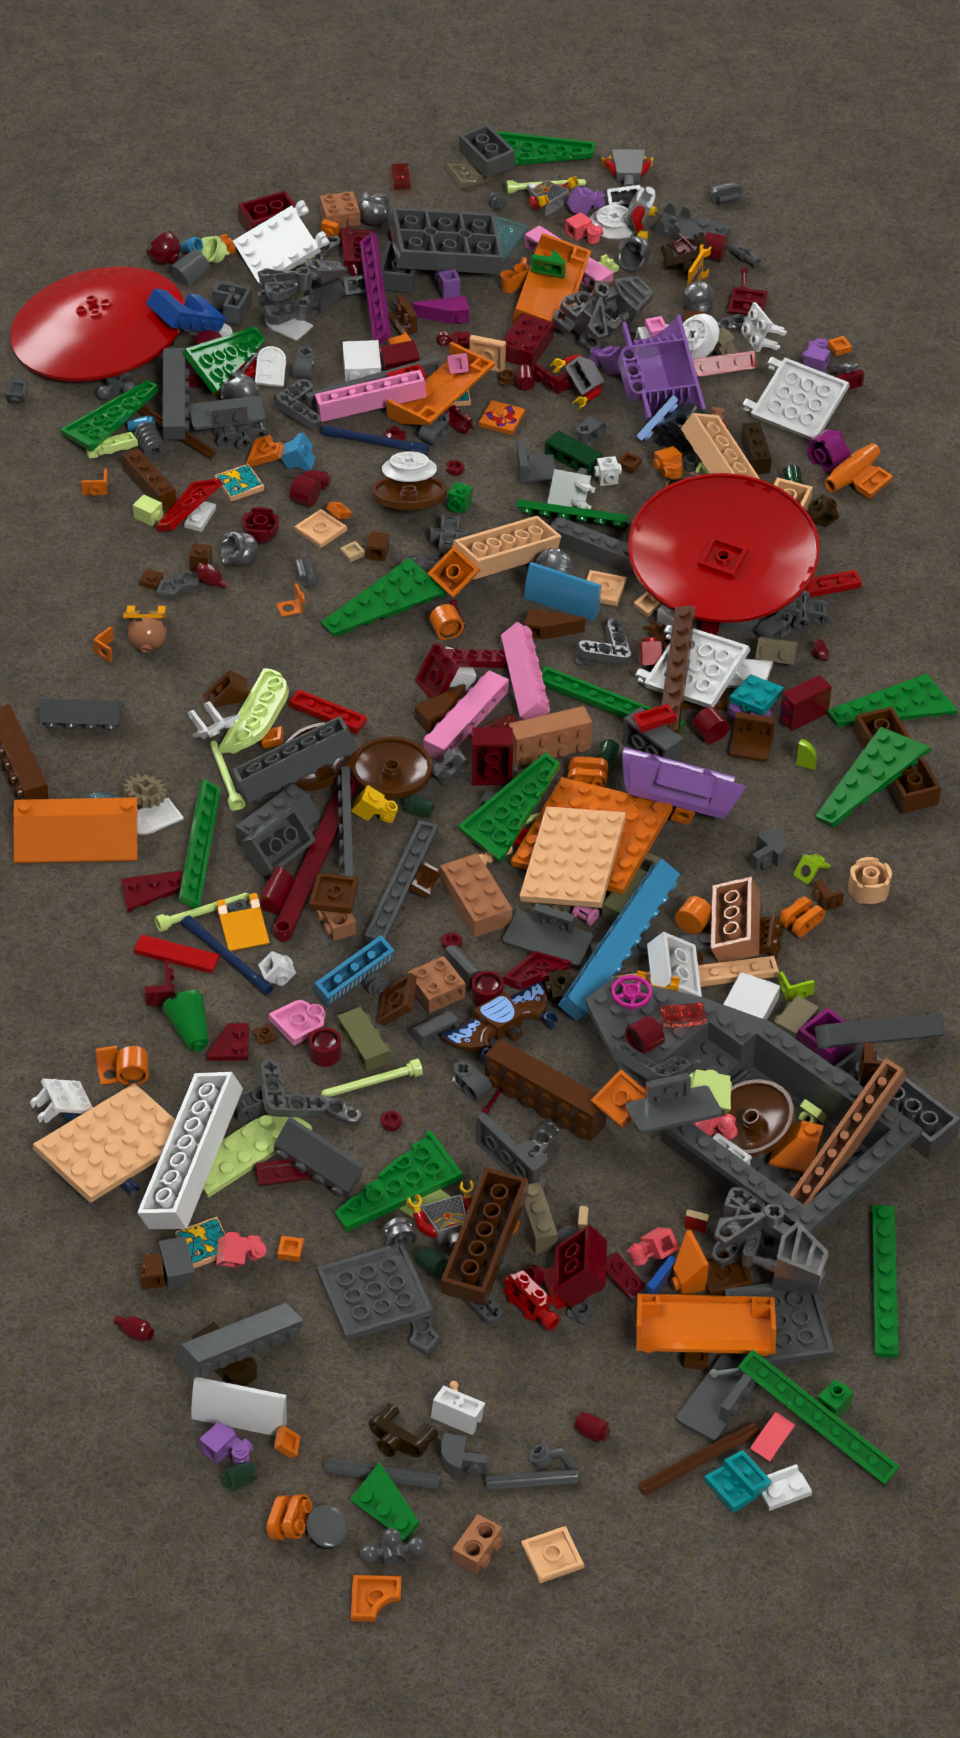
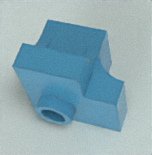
(298, 453)

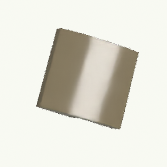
(465, 174)

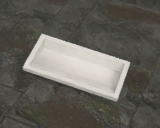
(238, 1406)

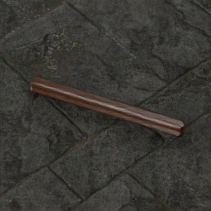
(190, 440)
(698, 1458)

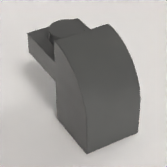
(770, 849)
(457, 1460)

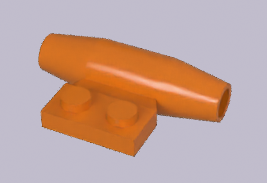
(859, 471)

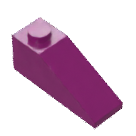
(444, 310)

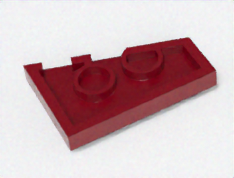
(351, 245)
(148, 888)
(534, 970)

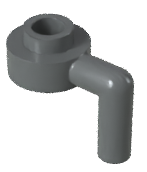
(543, 1455)

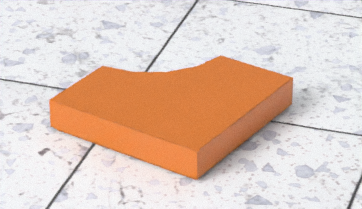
(264, 451)
(372, 1594)

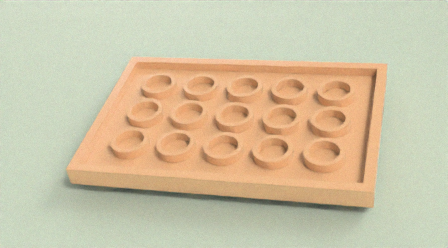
(573, 857)
(108, 1142)

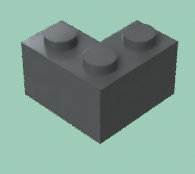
(233, 300)

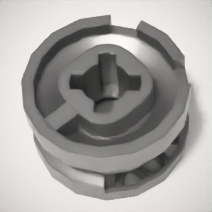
(399, 1231)

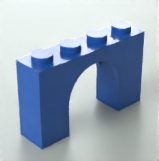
(195, 315)

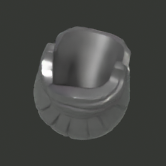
(374, 209)
(633, 253)
(698, 297)
(239, 387)
(238, 549)
(557, 560)

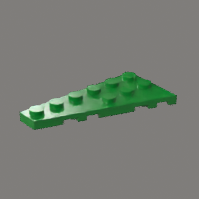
(542, 149)
(222, 356)
(102, 422)
(387, 597)
(909, 699)
(872, 772)
(505, 814)
(419, 1172)

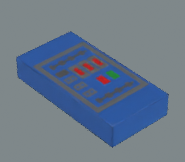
(662, 1277)

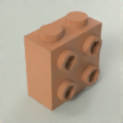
(340, 209)
(438, 984)

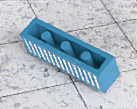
(353, 971)

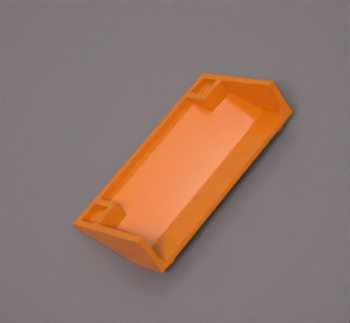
(544, 293)
(441, 390)
(75, 830)
(706, 1324)

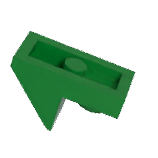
(550, 265)

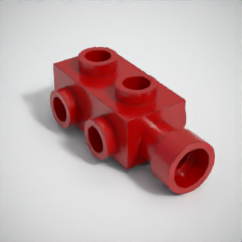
(529, 1296)

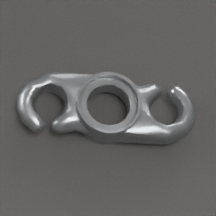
(332, 247)
(730, 321)
(844, 368)
(343, 1114)
(543, 1132)

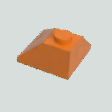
(453, 571)
(799, 1148)
(690, 1267)

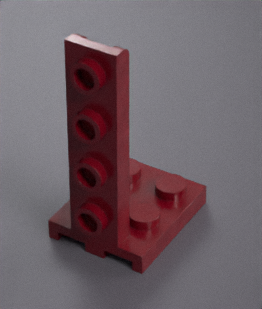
(442, 665)

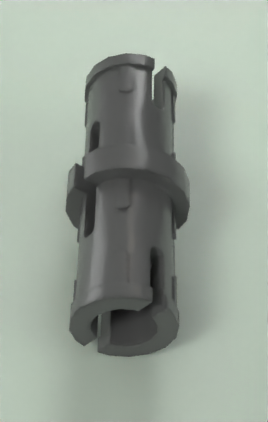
(745, 254)

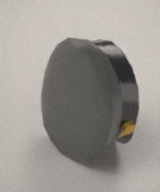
(326, 1526)

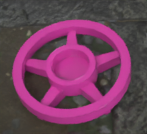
(631, 992)

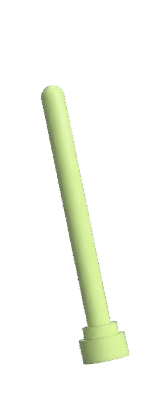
(512, 186)
(235, 800)
(163, 921)
(413, 1068)

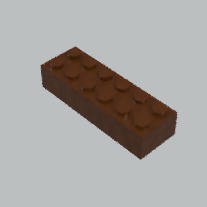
(18, 759)
(917, 784)
(544, 1090)
(484, 1236)

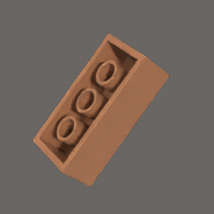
(552, 733)
(476, 895)
(735, 920)

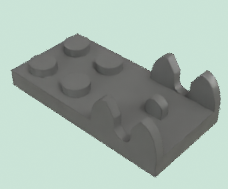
(674, 223)
(507, 1153)

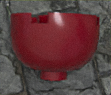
(164, 249)
(261, 524)

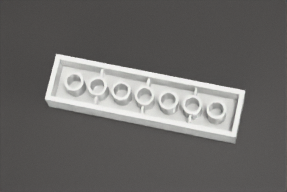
(190, 1151)

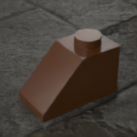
(228, 690)

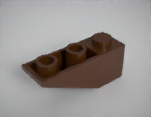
(551, 624)
(436, 708)

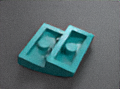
(737, 1481)

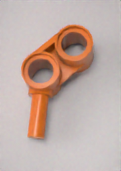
(515, 279)

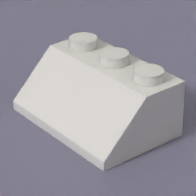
(674, 958)

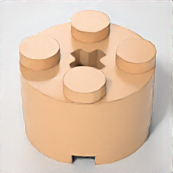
(869, 881)

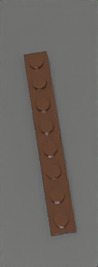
(678, 662)

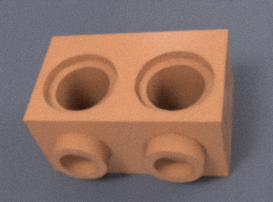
(337, 924)
(474, 1543)

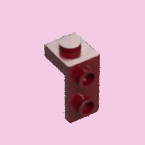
(557, 384)
(159, 994)
(623, 1275)

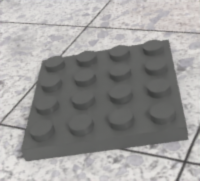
(374, 1291)
(799, 1324)

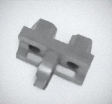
(455, 760)

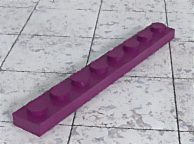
(375, 288)

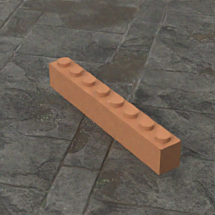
(850, 1132)

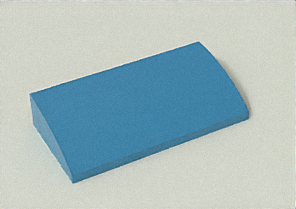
(562, 591)

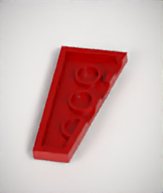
(190, 499)

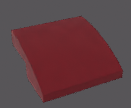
(743, 298)

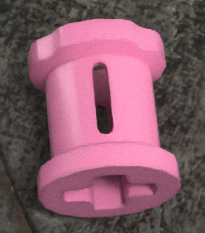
(586, 913)

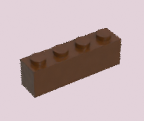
(148, 478)

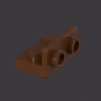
(404, 317)
(770, 936)
(868, 1064)

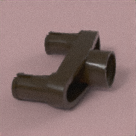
(684, 260)
(397, 1439)

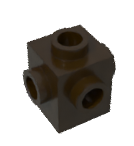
(824, 510)
(558, 984)

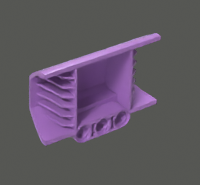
(660, 369)
(679, 783)

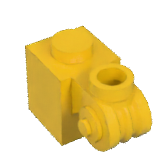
(373, 802)

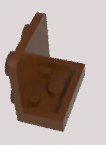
(752, 736)

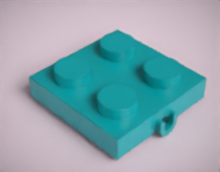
(756, 694)

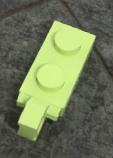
(114, 443)

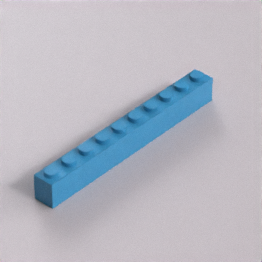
(621, 937)

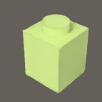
(147, 510)

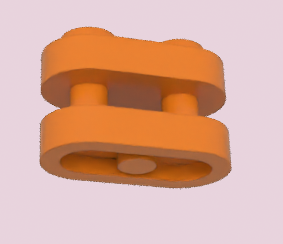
(588, 770)
(801, 916)
(289, 1517)

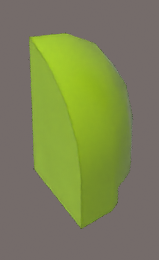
(806, 755)

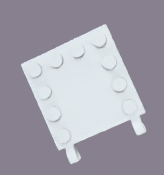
(280, 242)
(798, 398)
(710, 667)

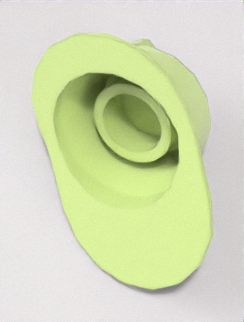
(214, 249)

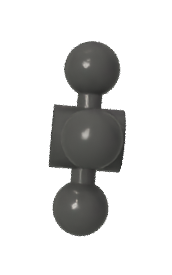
(115, 385)
(392, 1549)

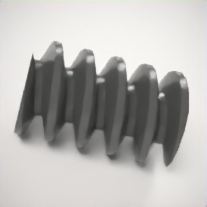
(150, 441)

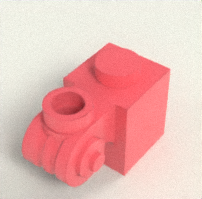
(581, 226)
(723, 1125)
(655, 1244)
(233, 1249)

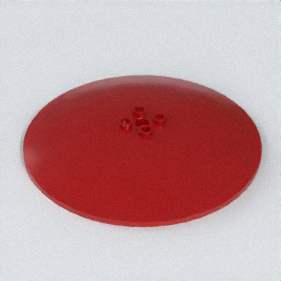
(93, 324)
(714, 515)

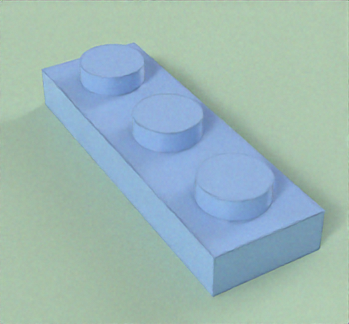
(657, 419)

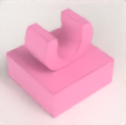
(655, 325)
(458, 363)

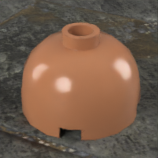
(146, 634)

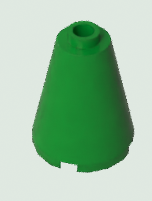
(188, 1018)

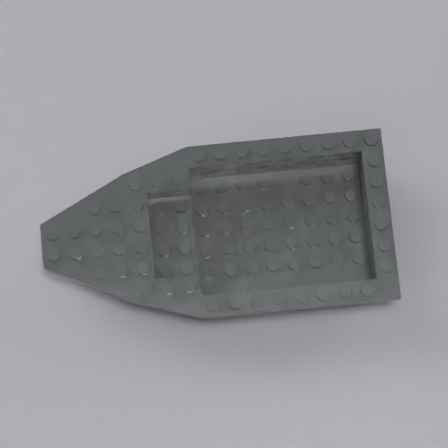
(741, 1042)

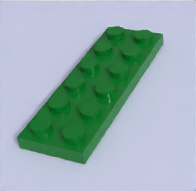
(566, 512)

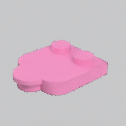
(298, 1020)

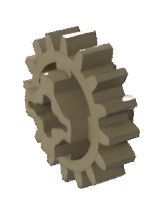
(145, 789)

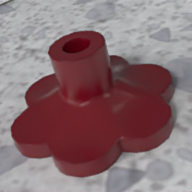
(395, 433)
(820, 650)

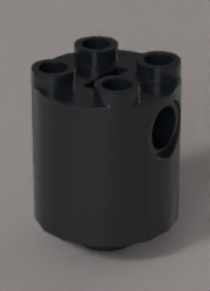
(670, 429)

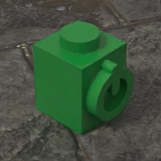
(460, 497)
(836, 1398)

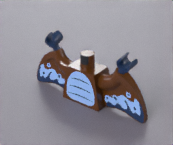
(501, 1018)

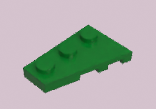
(385, 1503)

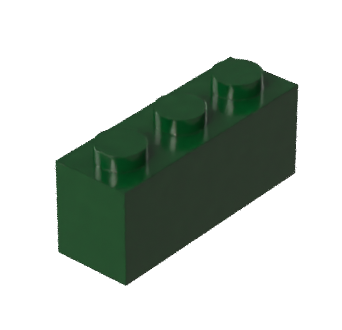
(572, 452)

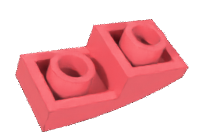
(772, 1437)

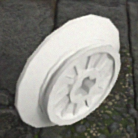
(612, 222)
(706, 334)
(409, 467)

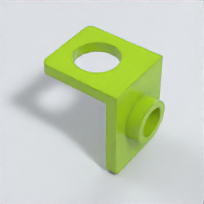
(814, 862)
(790, 992)

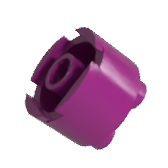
(828, 449)

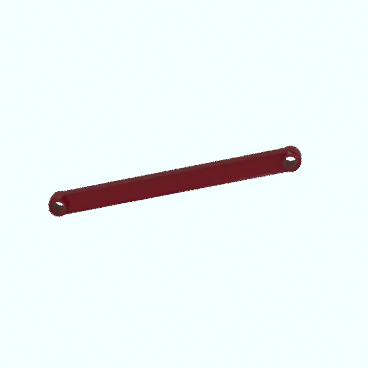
(310, 868)

